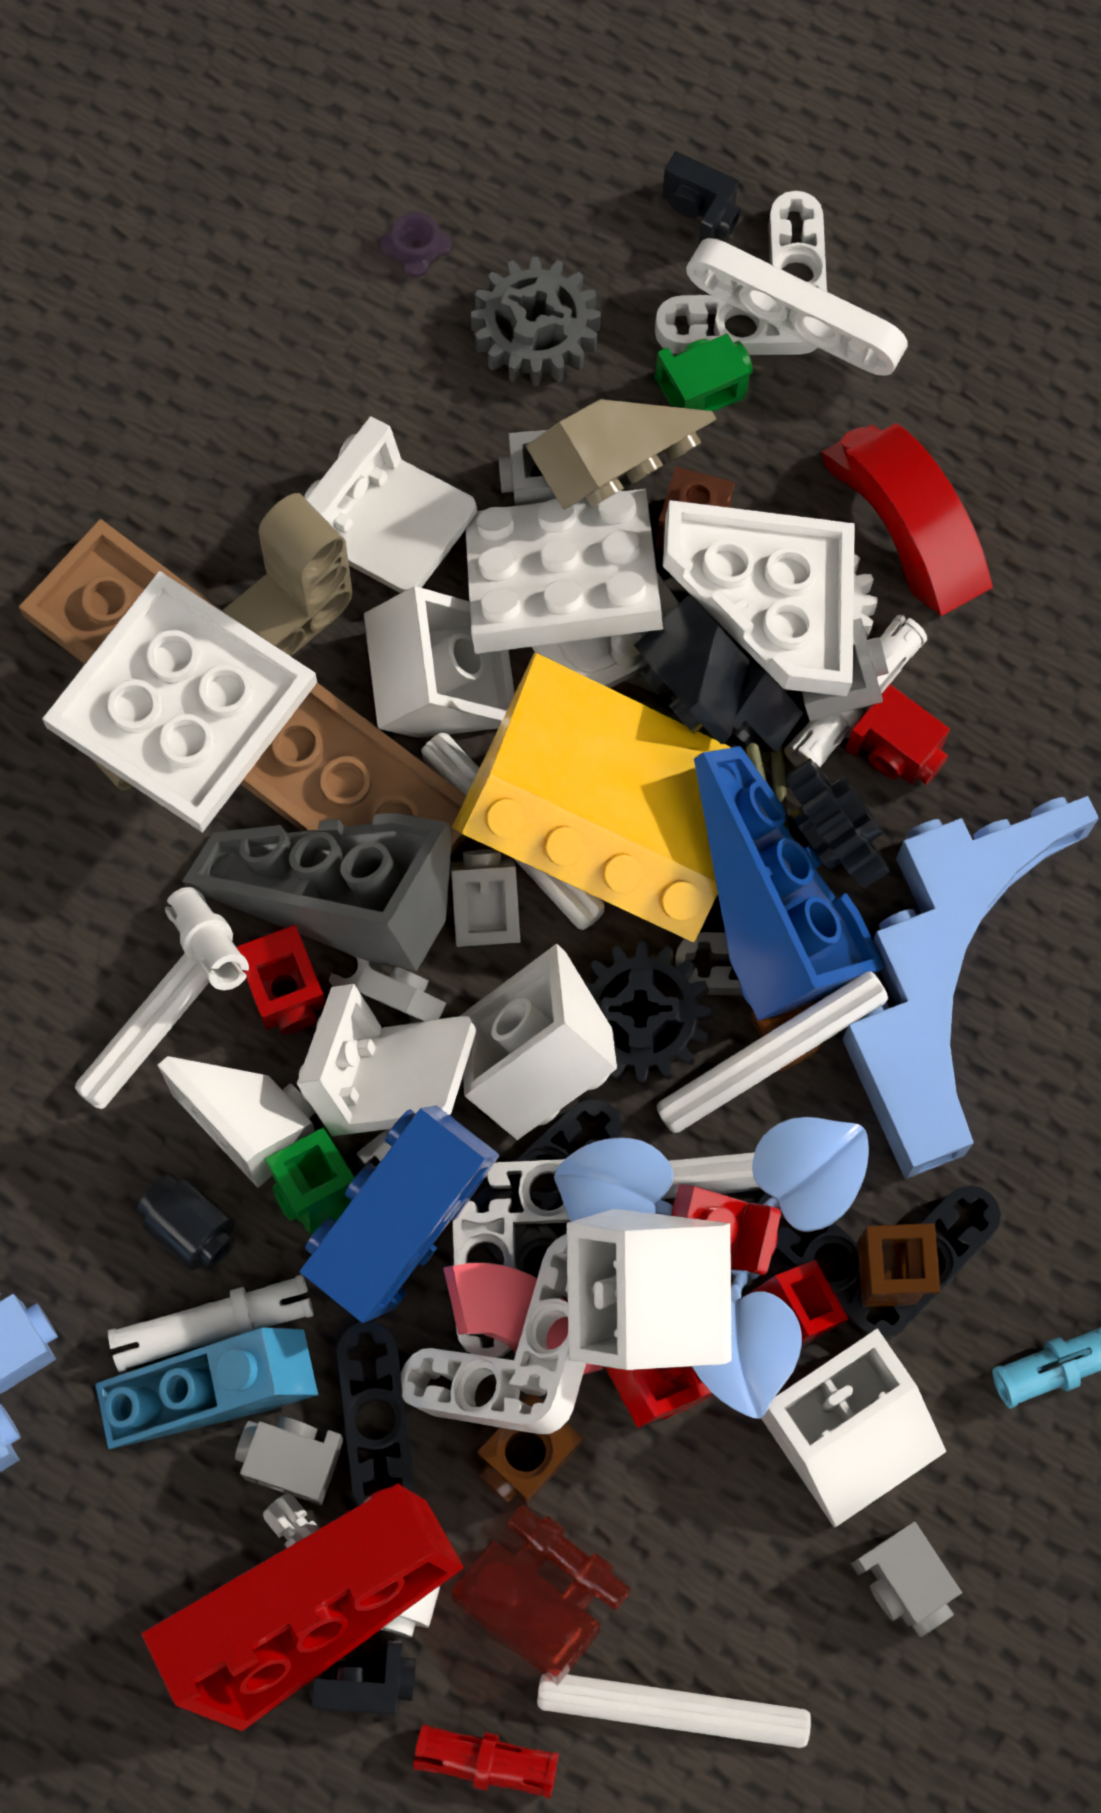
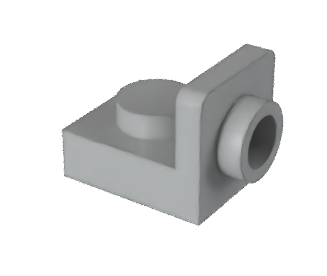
(865, 690)
(485, 899)

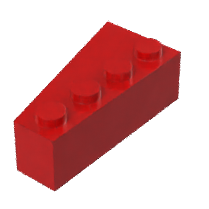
(301, 1609)

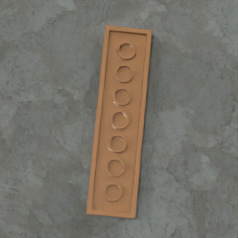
(325, 756)

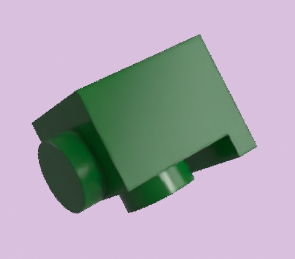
(705, 374)
(310, 1180)

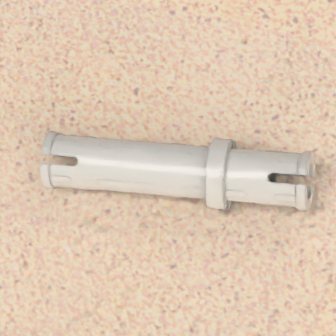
(824, 734)
(210, 1322)

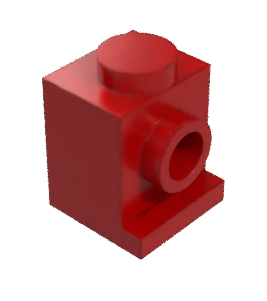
(900, 738)
(277, 959)

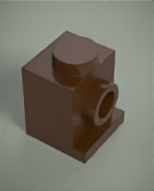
(897, 1264)

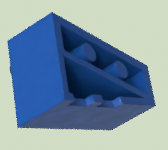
(397, 1212)

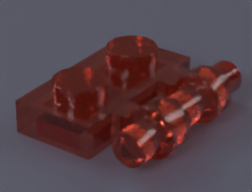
(526, 1609)

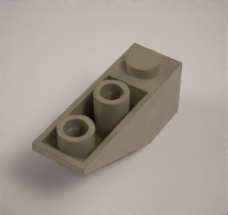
(611, 440)

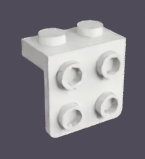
(389, 511)
(371, 1074)

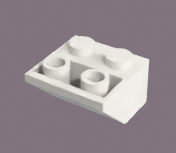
(648, 1290)
(854, 1428)

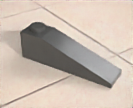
(351, 887)

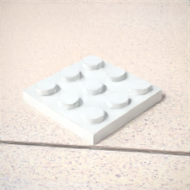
(561, 572)
(180, 701)

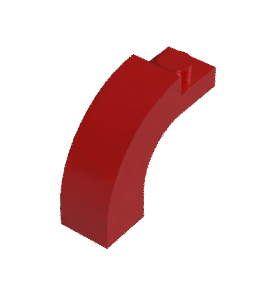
(918, 509)
(671, 1390)

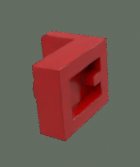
(751, 1225)

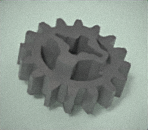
(542, 344)

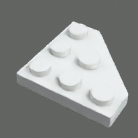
(773, 586)

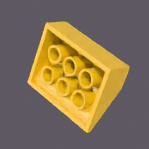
(598, 797)

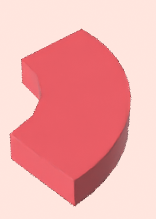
(496, 1302)

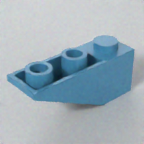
(208, 1386)

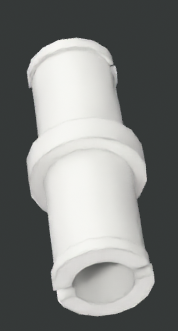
(206, 938)

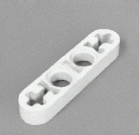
(797, 307)

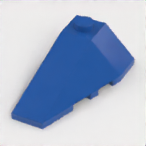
(778, 914)

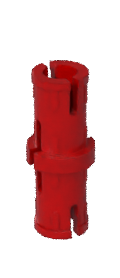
(486, 1761)

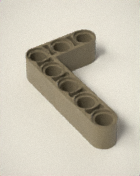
(303, 582)

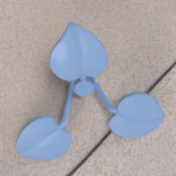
(812, 1175)

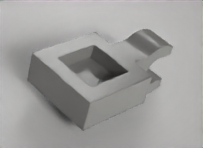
(398, 990)

